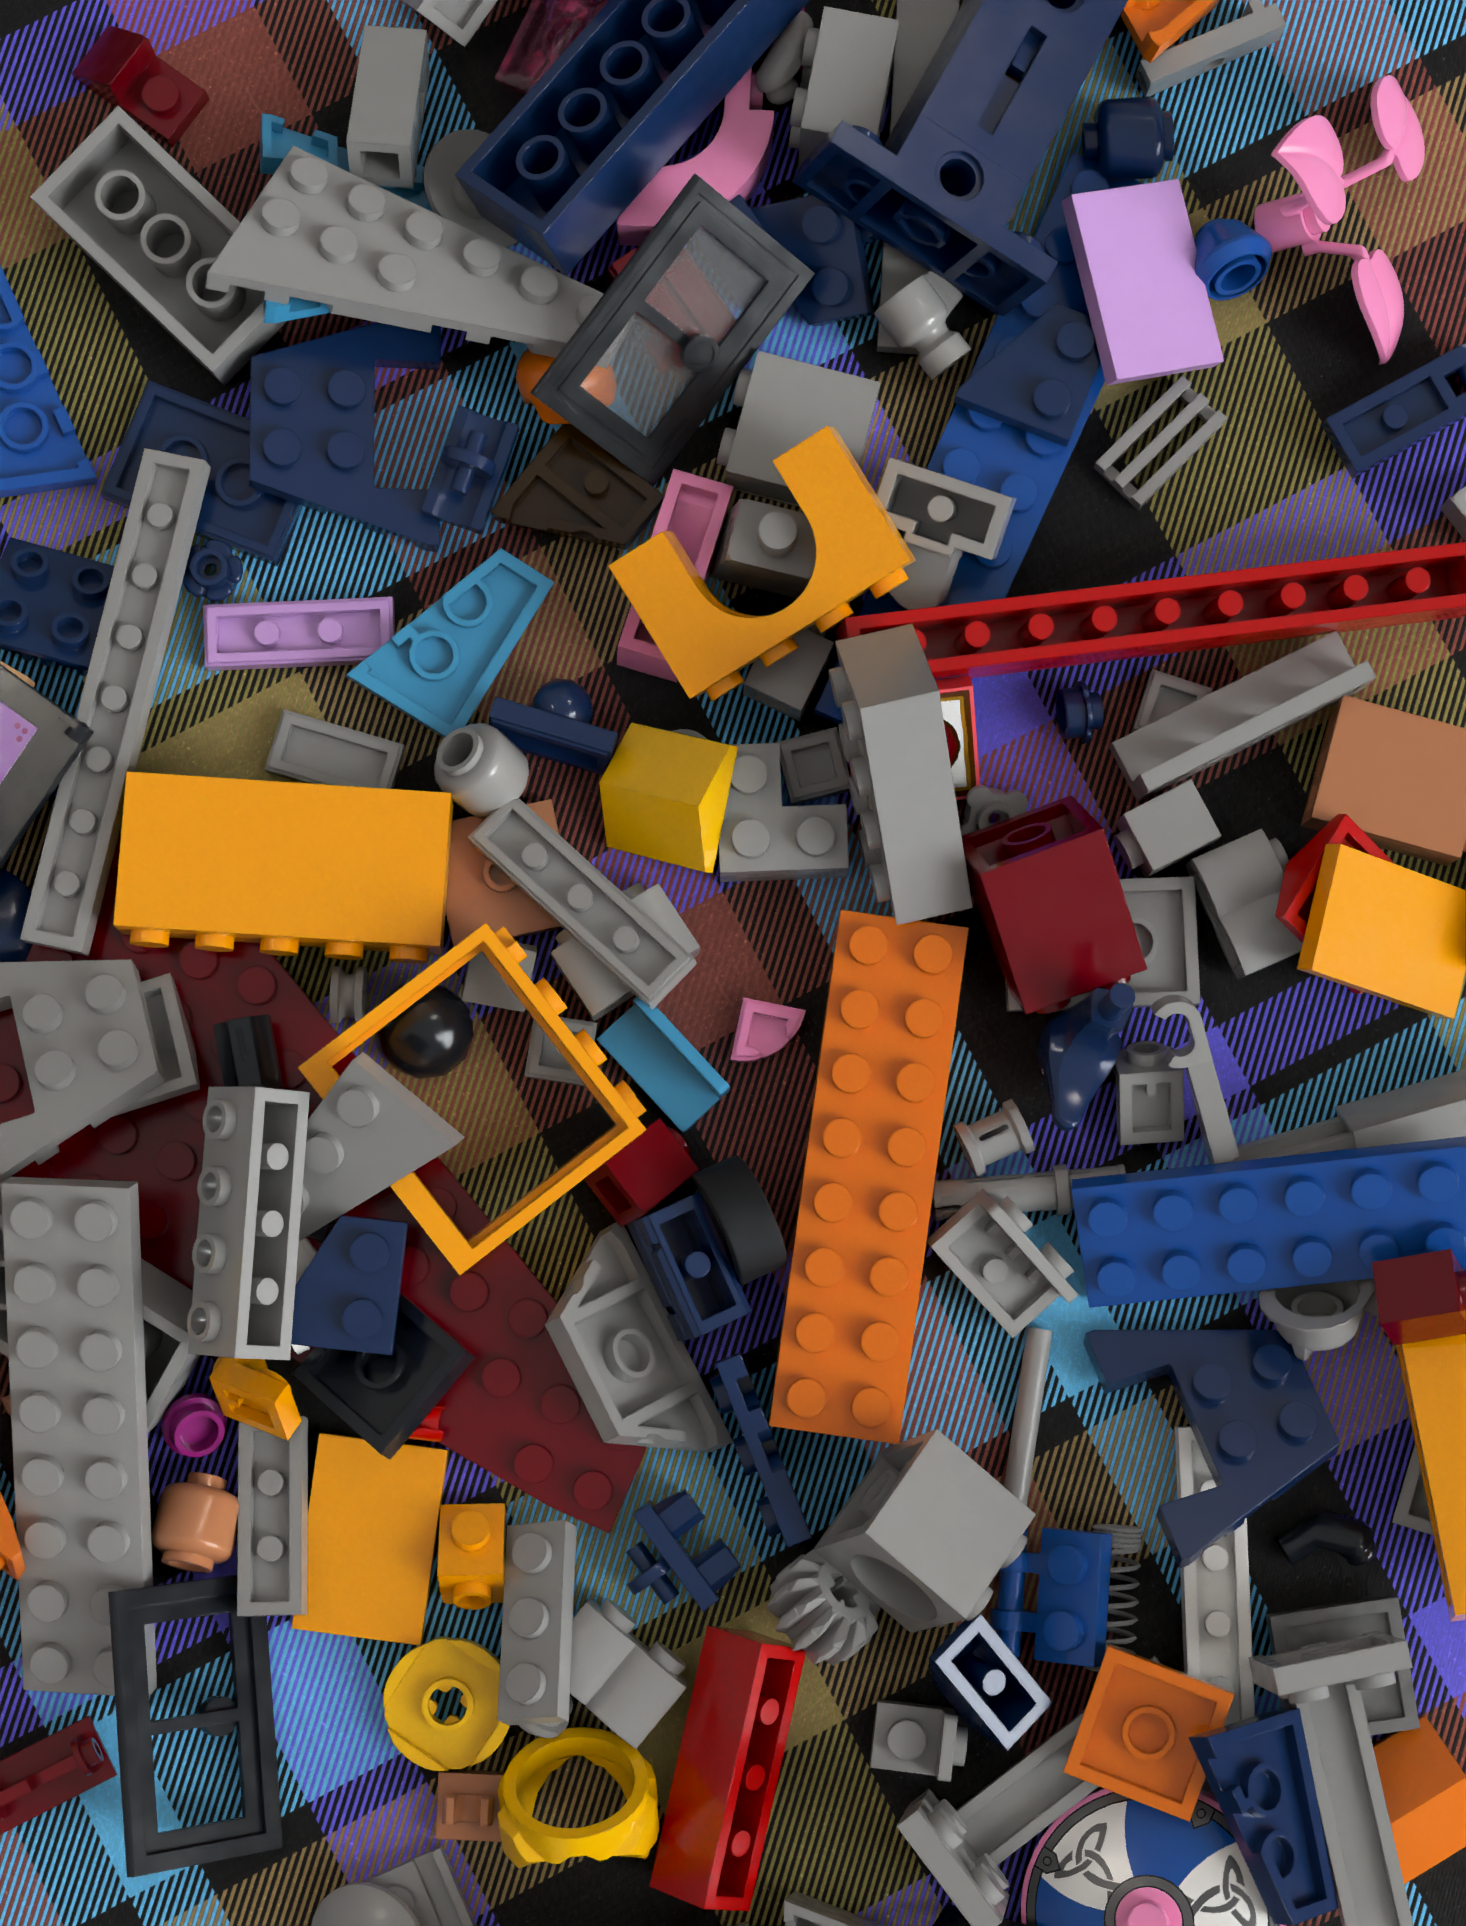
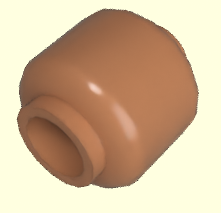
(196, 1523)

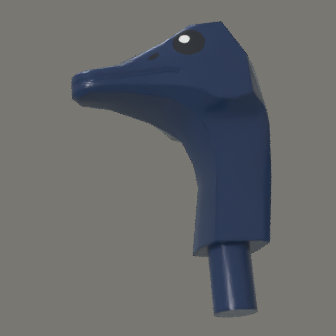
(1081, 1050)

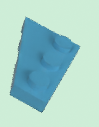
(457, 646)

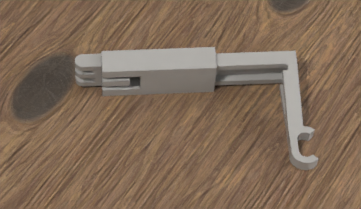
(1402, 1115)

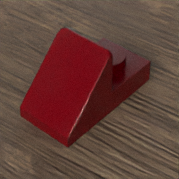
(131, 76)

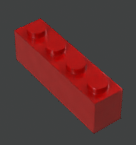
(727, 1769)

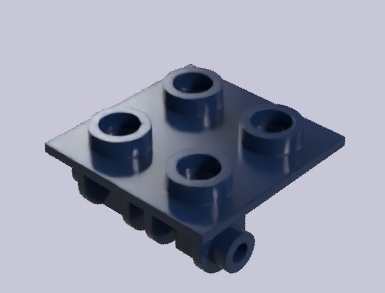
(51, 604)

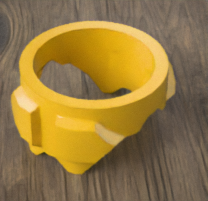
(626, 1833)

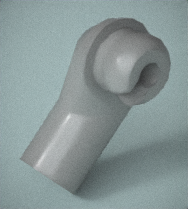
(783, 61)

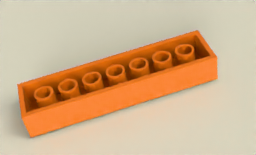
(868, 1177)

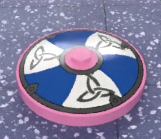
(1140, 1867)

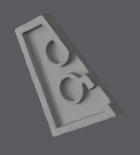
(365, 1140)

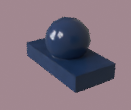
(557, 726)

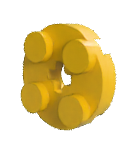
(411, 1710)

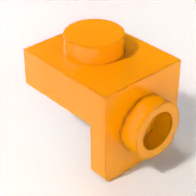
(472, 1554)

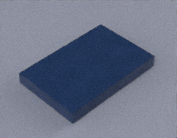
(230, 509)

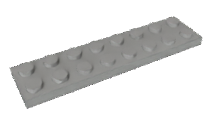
(76, 1422)

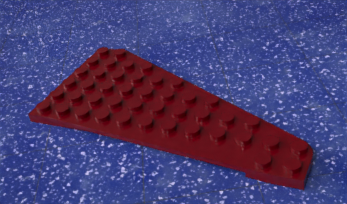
(516, 1399)

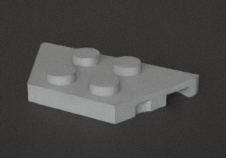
(627, 1354)

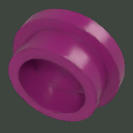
(194, 1425)

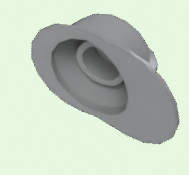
(1317, 1314)

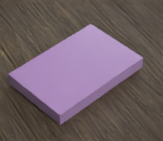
(1142, 281)

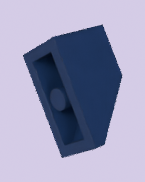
(987, 1683)

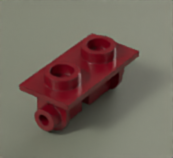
(52, 1772)

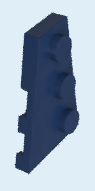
(759, 1450)
(1272, 1809)

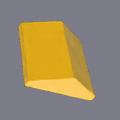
(667, 796)

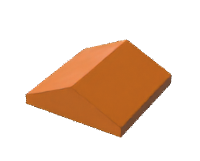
(1422, 1797)

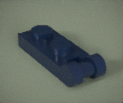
(1399, 414)

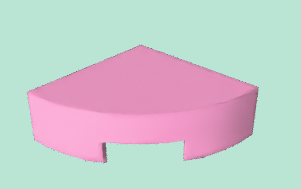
(764, 1029)

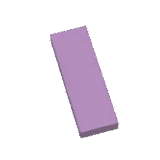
(296, 633)

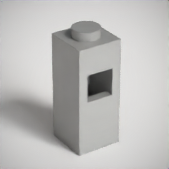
(388, 105)

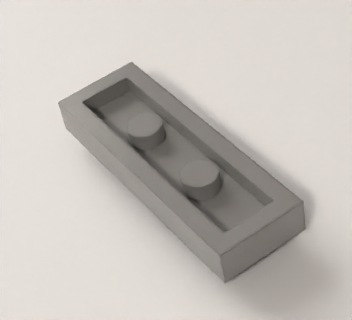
(272, 1522)
(537, 1623)

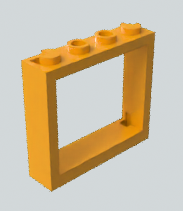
(577, 1050)

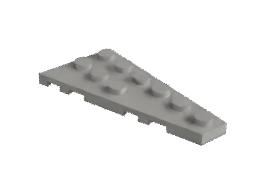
(392, 262)

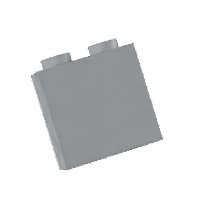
(784, 406)

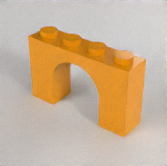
(854, 553)

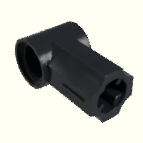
(248, 1052)

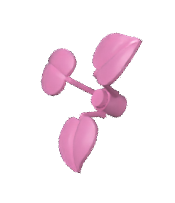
(1316, 163)

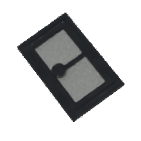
(673, 330)

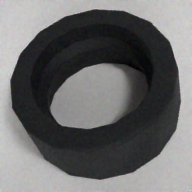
(741, 1218)

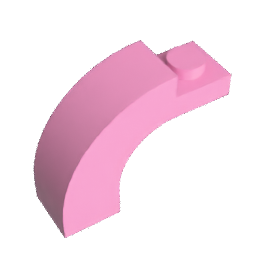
(729, 164)

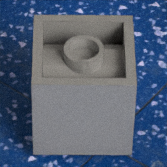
(926, 1533)

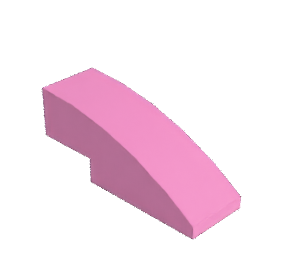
(696, 515)

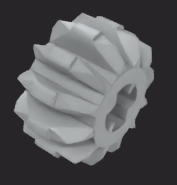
(822, 1610)

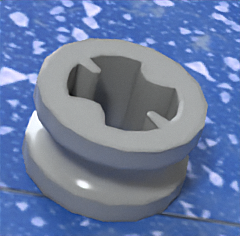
(348, 994)

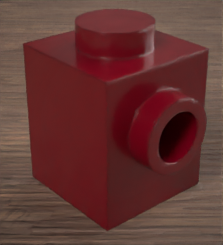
(642, 1173)
(1421, 1296)

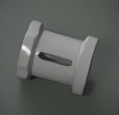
(994, 1137)

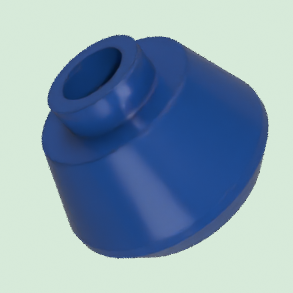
(1230, 258)

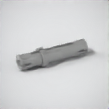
(1028, 1191)

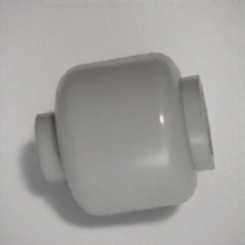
(480, 769)

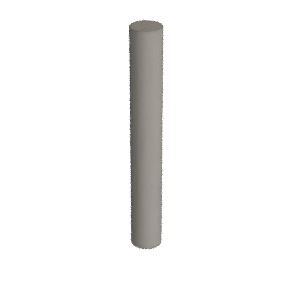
(1027, 1412)

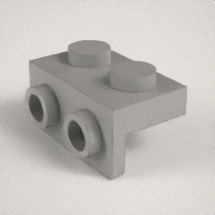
(1000, 1263)

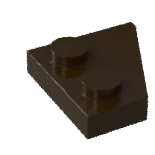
(579, 494)

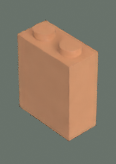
(1393, 778)

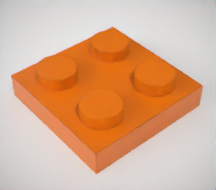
(1139, 1732)

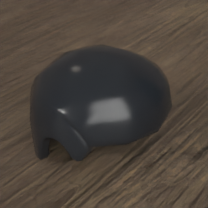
(428, 1035)

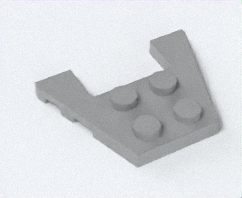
(82, 1049)

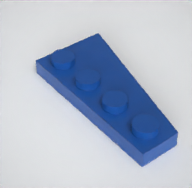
(35, 430)

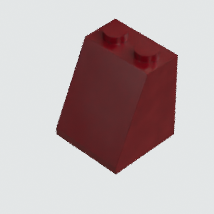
(1052, 905)

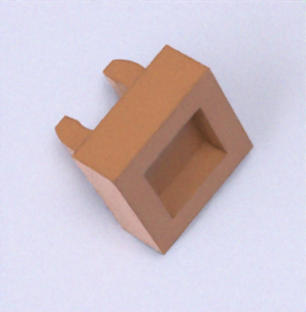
(468, 1805)

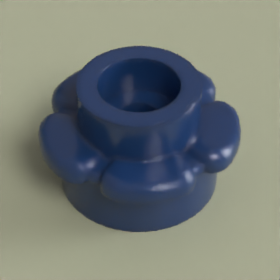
(223, 581)
(1078, 712)

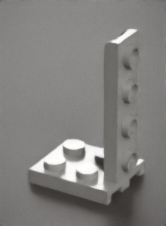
(1353, 1811)
(970, 1842)

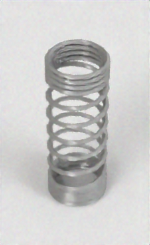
(1128, 1541)

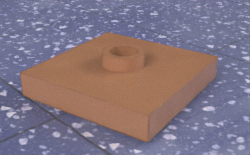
(484, 894)

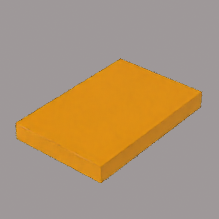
(1387, 932)
(372, 1539)

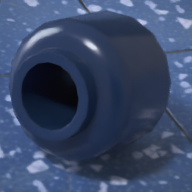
(1129, 138)

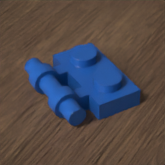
(1071, 1597)

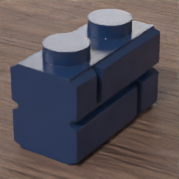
(689, 1267)

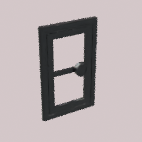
(252, 1714)

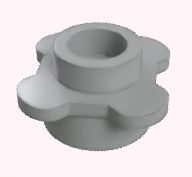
(985, 801)

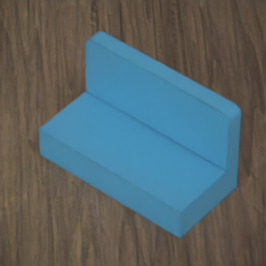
(664, 1064)

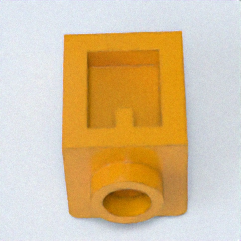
(255, 1395)

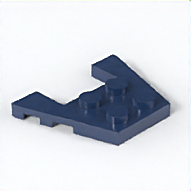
(317, 426)
(1246, 1408)

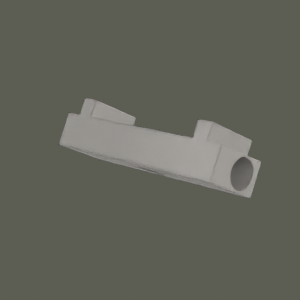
(1251, 32)

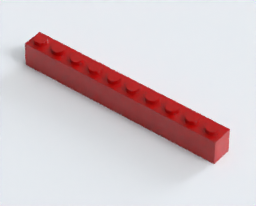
(1183, 612)

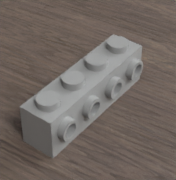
(248, 1223)

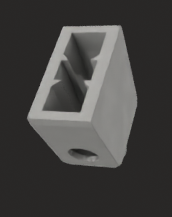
(766, 548)

